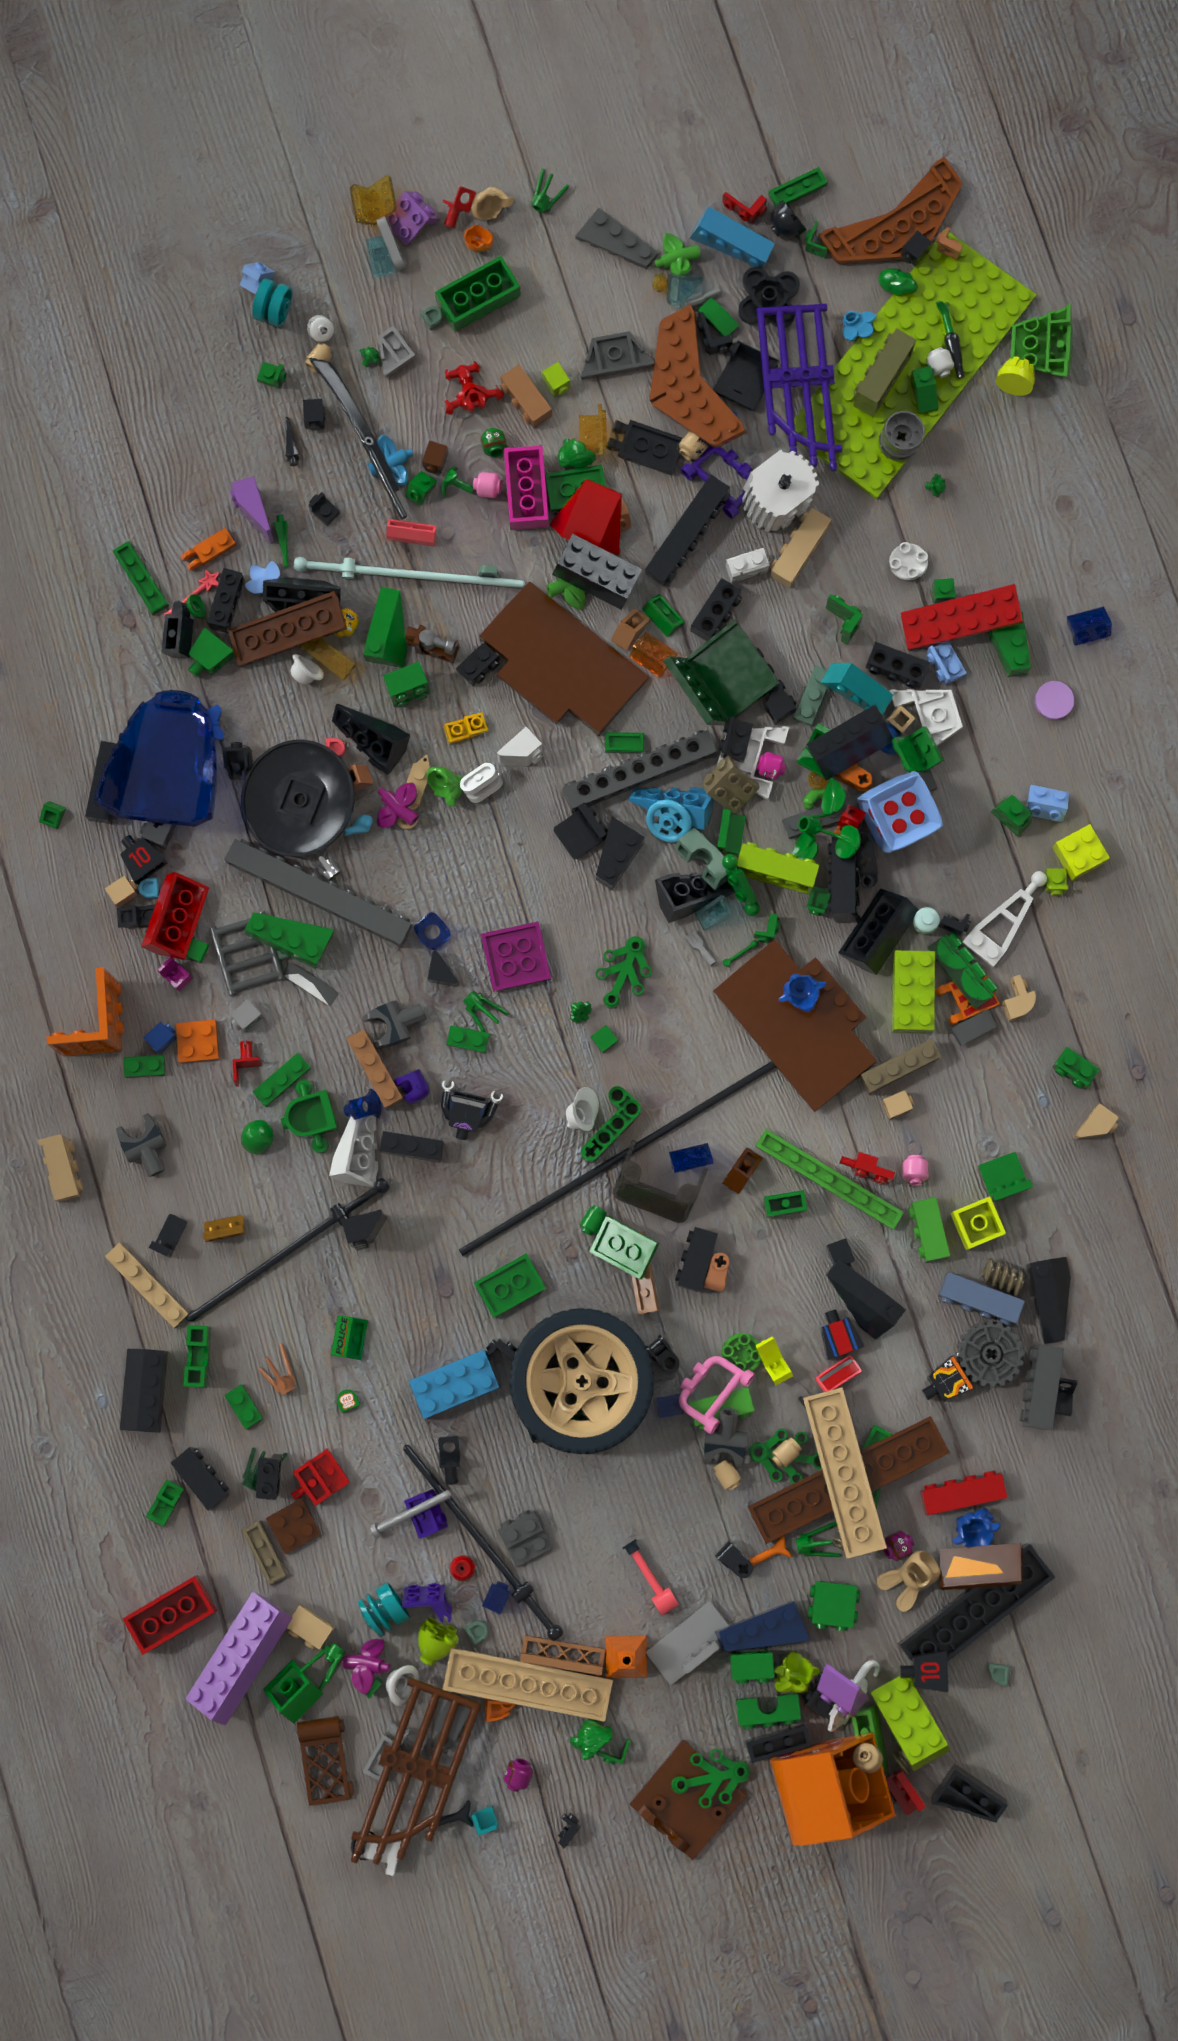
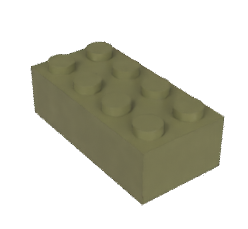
(884, 372)

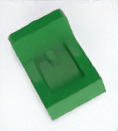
(420, 487)
(818, 900)
(773, 926)

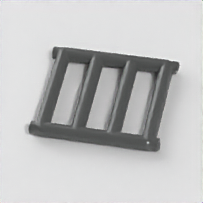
(228, 969)

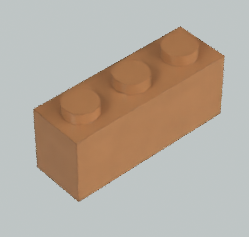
(525, 396)

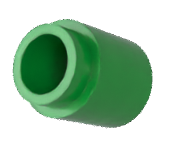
(592, 1220)

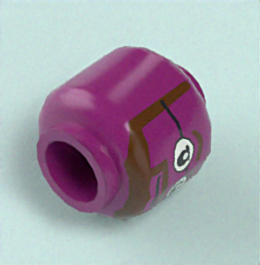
(898, 1546)
(518, 1774)

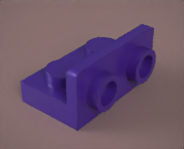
(430, 1520)

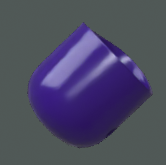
(414, 1086)

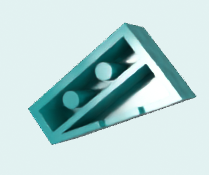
(856, 686)

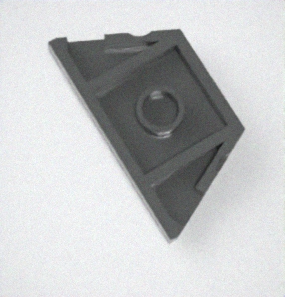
(614, 355)

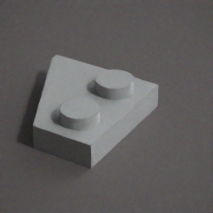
(393, 351)

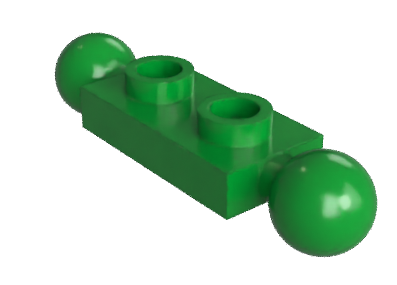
(740, 884)

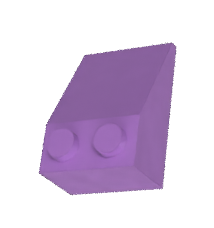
(248, 499)

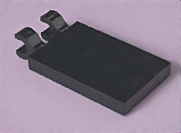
(646, 446)

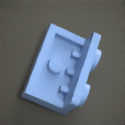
(1047, 803)

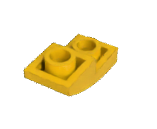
(465, 728)

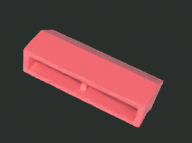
(411, 532)

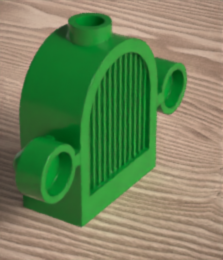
(310, 1116)

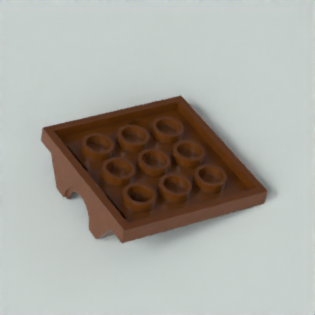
(680, 1815)

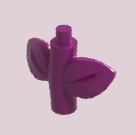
(397, 806)
(366, 1665)

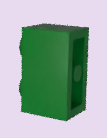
(785, 1204)

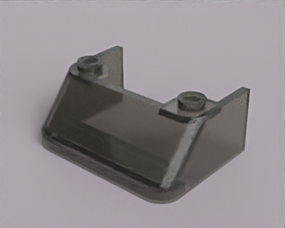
(653, 1200)

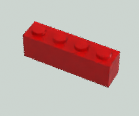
(963, 1494)

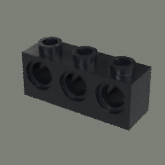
(226, 600)
(714, 601)
(906, 661)

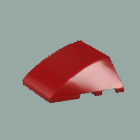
(593, 516)

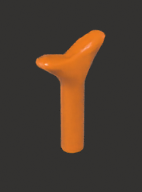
(778, 1548)

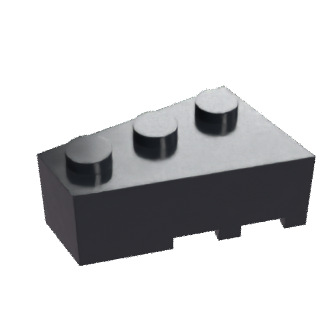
(969, 1795)

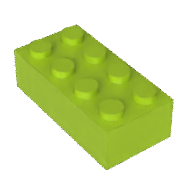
(777, 868)
(913, 991)
(910, 1722)

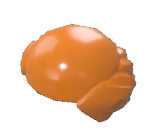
(478, 238)

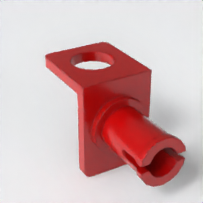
(458, 206)
(245, 1061)

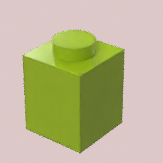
(556, 379)

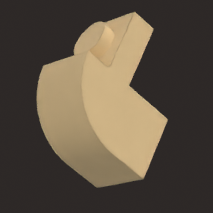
(1021, 1004)

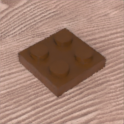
(293, 1526)

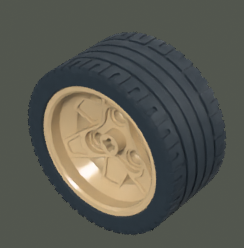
(558, 1336)

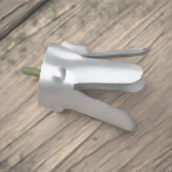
(328, 867)

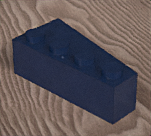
(764, 1629)

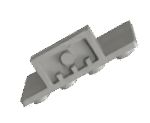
(688, 1643)

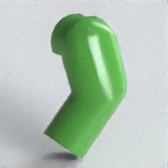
(811, 798)

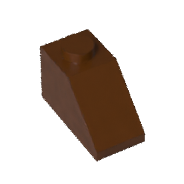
(742, 1170)

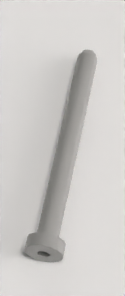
(377, 1529)

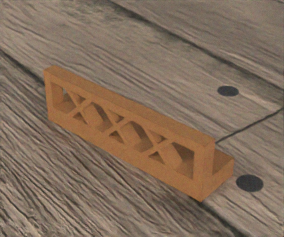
(557, 1662)

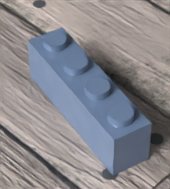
(980, 1298)

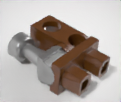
(427, 642)

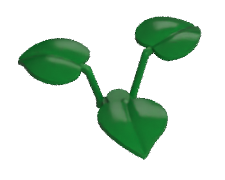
(848, 840)

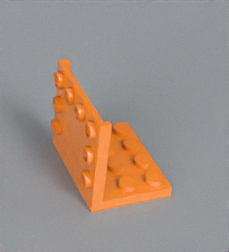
(110, 1027)

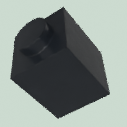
(916, 248)
(313, 414)
(840, 1250)

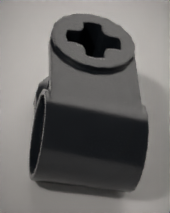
(662, 1353)
(732, 1557)

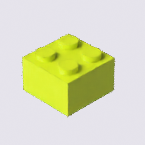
(1080, 852)
(977, 1223)

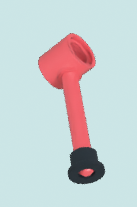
(664, 1599)

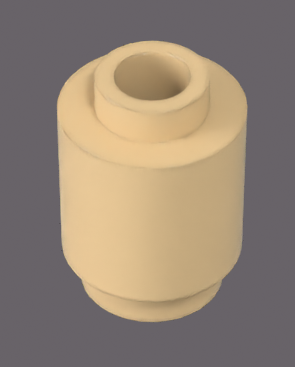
(320, 352)
(786, 1452)
(727, 1475)

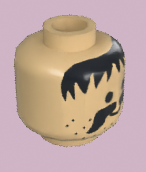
(692, 446)

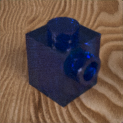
(669, 1406)

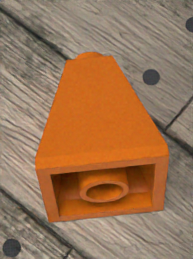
(621, 1646)

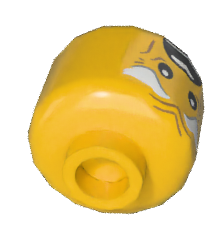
(351, 623)

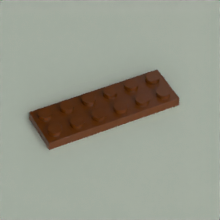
(287, 629)

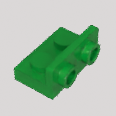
(1075, 1068)

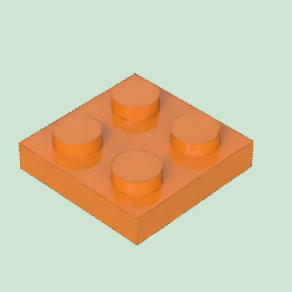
(197, 1041)

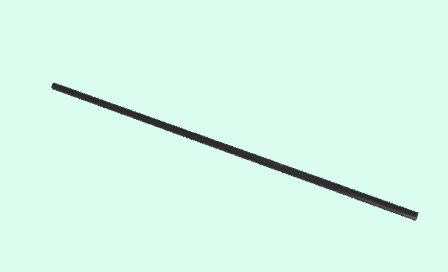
(616, 1159)

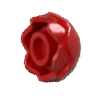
(467, 1563)

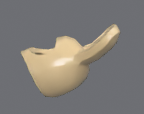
(917, 1573)

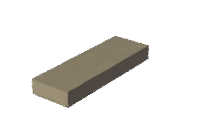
(264, 1552)

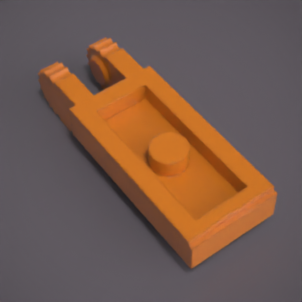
(209, 549)

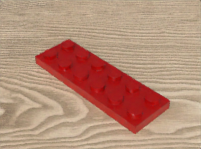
(962, 617)

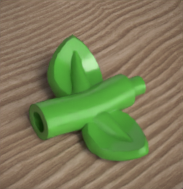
(676, 255)
(573, 596)

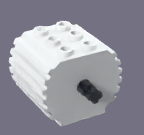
(779, 490)

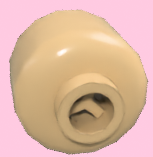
(873, 1755)

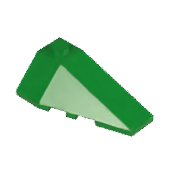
(386, 634)

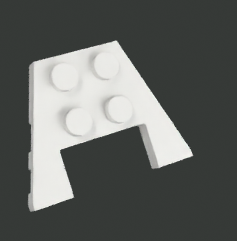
(935, 710)
(756, 741)

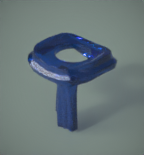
(432, 919)

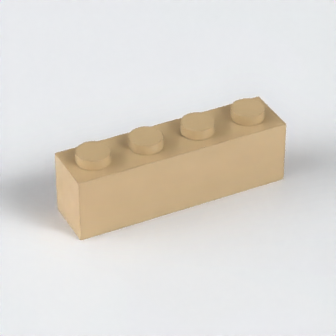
(800, 547)

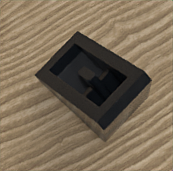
(440, 973)

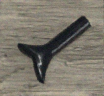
(461, 1815)

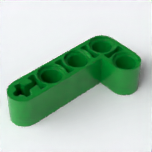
(608, 1128)

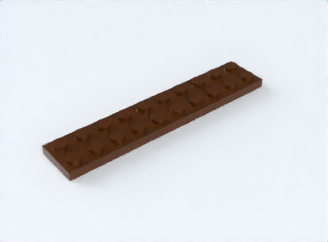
(883, 1464)

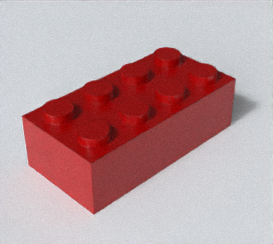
(169, 1614)

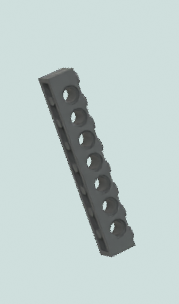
(651, 773)

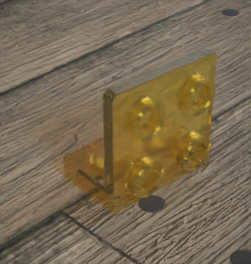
(594, 431)

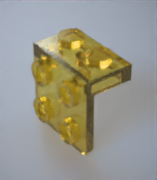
(373, 202)

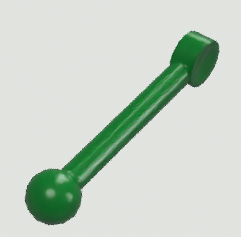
(726, 962)

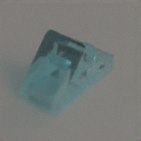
(378, 256)

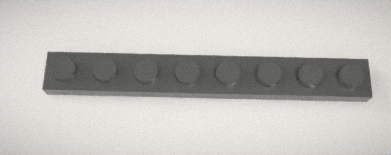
(791, 823)

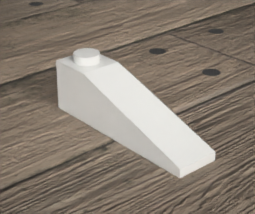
(355, 1154)

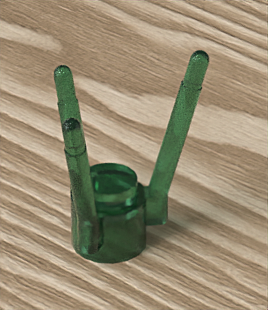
(250, 1476)

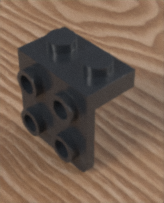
(581, 831)

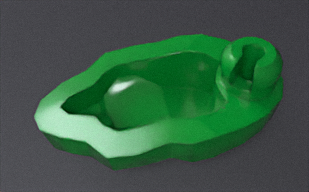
(897, 282)

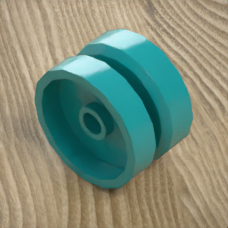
(272, 302)

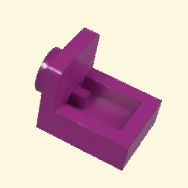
(175, 974)

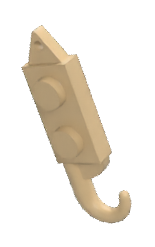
(418, 777)

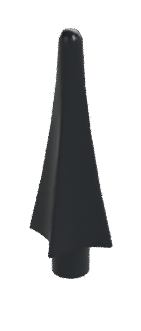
(291, 450)

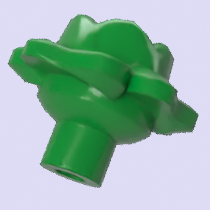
(370, 356)
(936, 485)

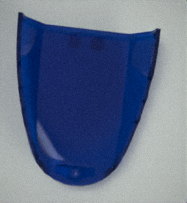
(162, 764)

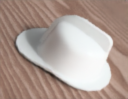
(583, 1110)

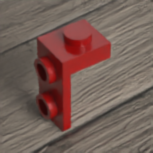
(756, 210)

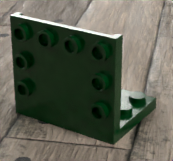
(723, 675)

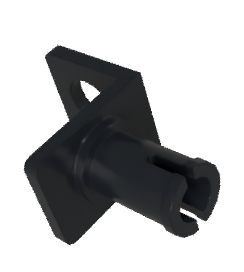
(449, 1460)

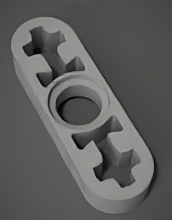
(391, 243)

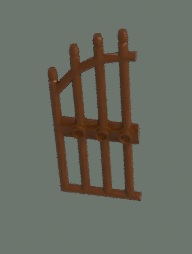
(416, 1767)

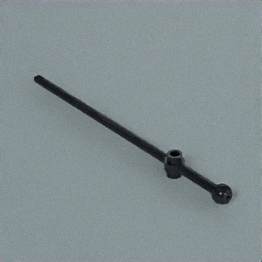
(338, 1214)
(522, 1591)

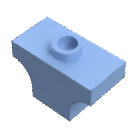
(254, 274)

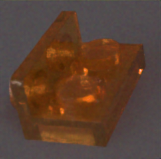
(651, 654)

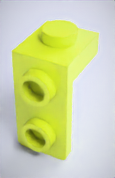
(773, 1361)

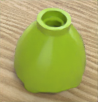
(436, 1641)

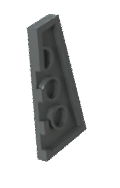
(613, 237)

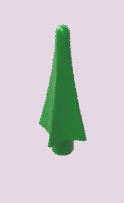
(282, 530)

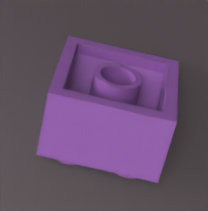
(841, 1691)

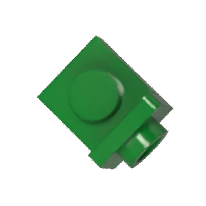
(272, 375)

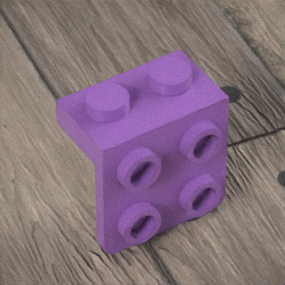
(411, 216)

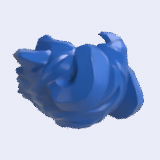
(802, 991)
(976, 1528)

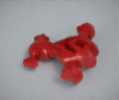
(471, 395)

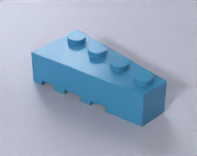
(731, 238)

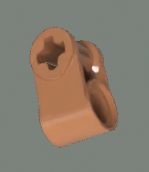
(716, 1276)

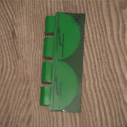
(958, 968)

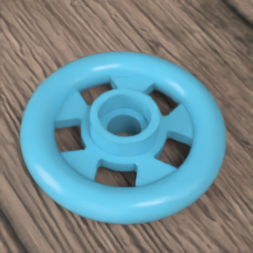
(674, 807)

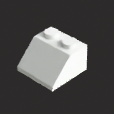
(521, 750)

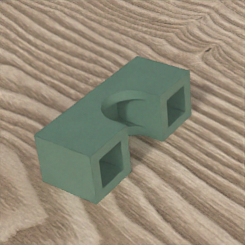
(694, 846)

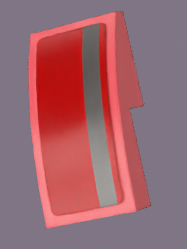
(838, 1374)

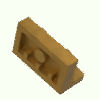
(224, 1228)

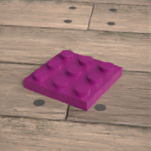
(516, 956)

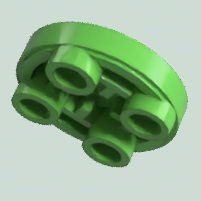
(742, 1351)

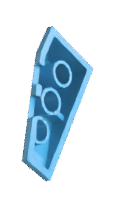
(695, 801)

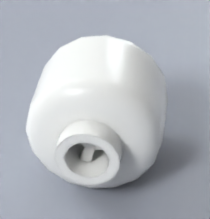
(320, 328)
(940, 362)

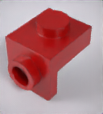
(852, 817)

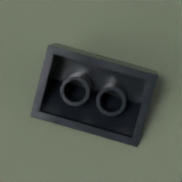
(363, 1228)

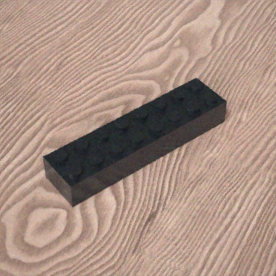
(976, 1611)

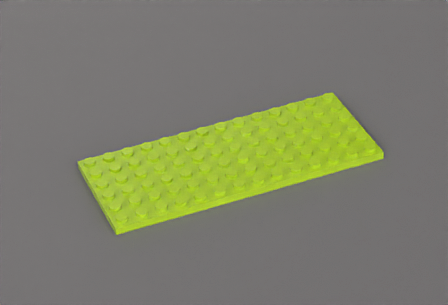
(982, 312)

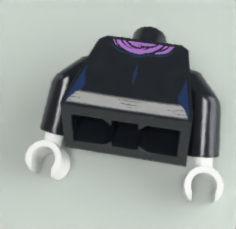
(466, 1110)

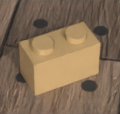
(309, 1627)

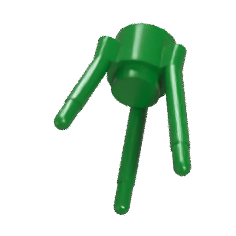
(541, 200)
(474, 1002)
(806, 1546)
(333, 1655)

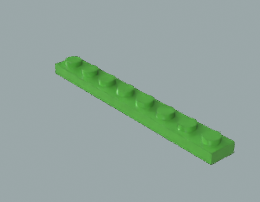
(829, 1179)

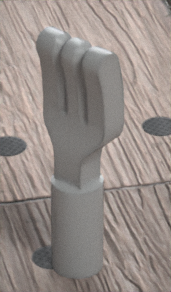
(697, 943)

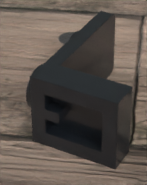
(169, 1235)

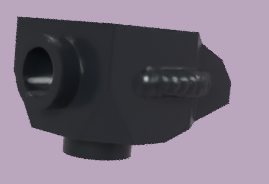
(237, 760)

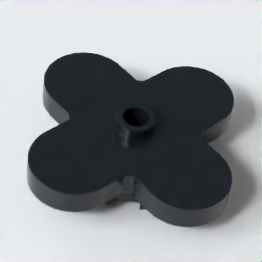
(760, 286)

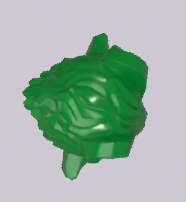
(591, 1738)

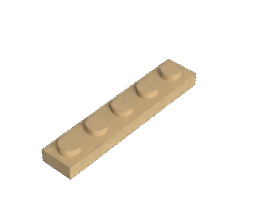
(147, 1285)

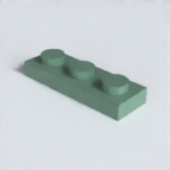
(812, 697)

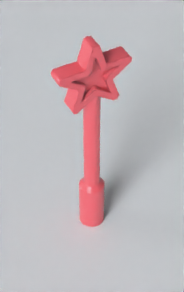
(207, 582)

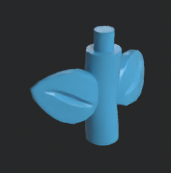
(394, 459)

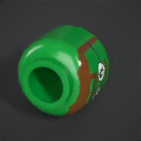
(493, 442)

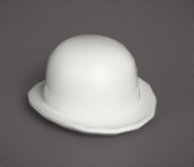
(305, 670)
(397, 1684)

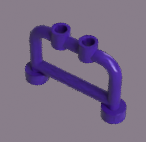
(730, 459)

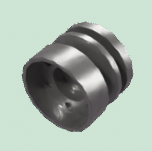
(902, 426)

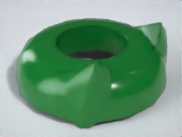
(200, 611)

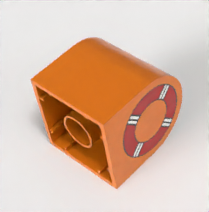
(827, 1794)

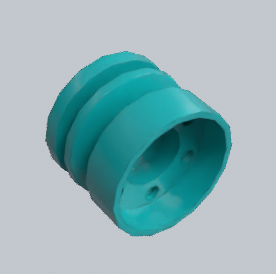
(382, 1610)

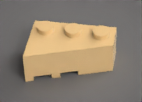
(61, 1167)

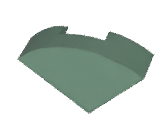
(999, 1673)

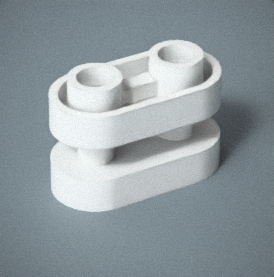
(481, 782)

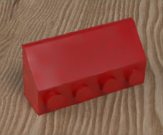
(175, 916)

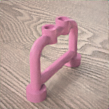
(701, 1370)

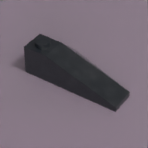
(1051, 1293)
(869, 1305)

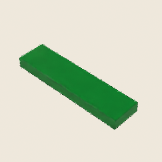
(140, 578)

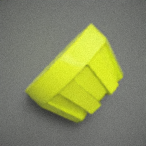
(1016, 377)

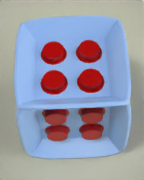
(900, 812)

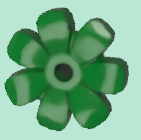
(580, 1011)

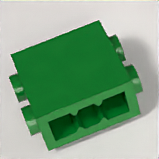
(833, 1605)

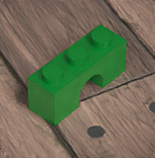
(198, 1356)
(786, 1710)

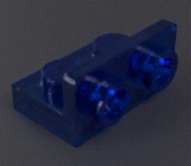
(1090, 625)
(691, 1158)

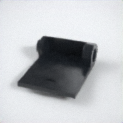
(743, 376)

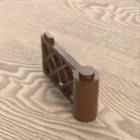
(314, 1734)

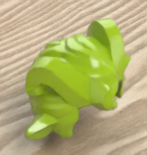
(794, 1674)

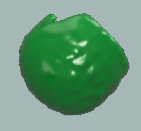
(257, 1137)

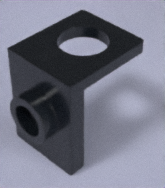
(1065, 1397)

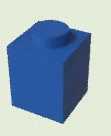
(160, 1037)

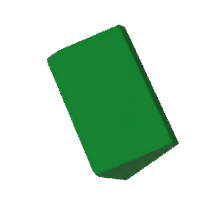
(663, 615)

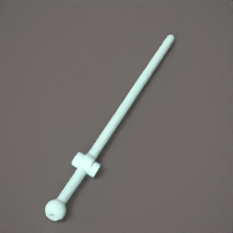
(349, 568)

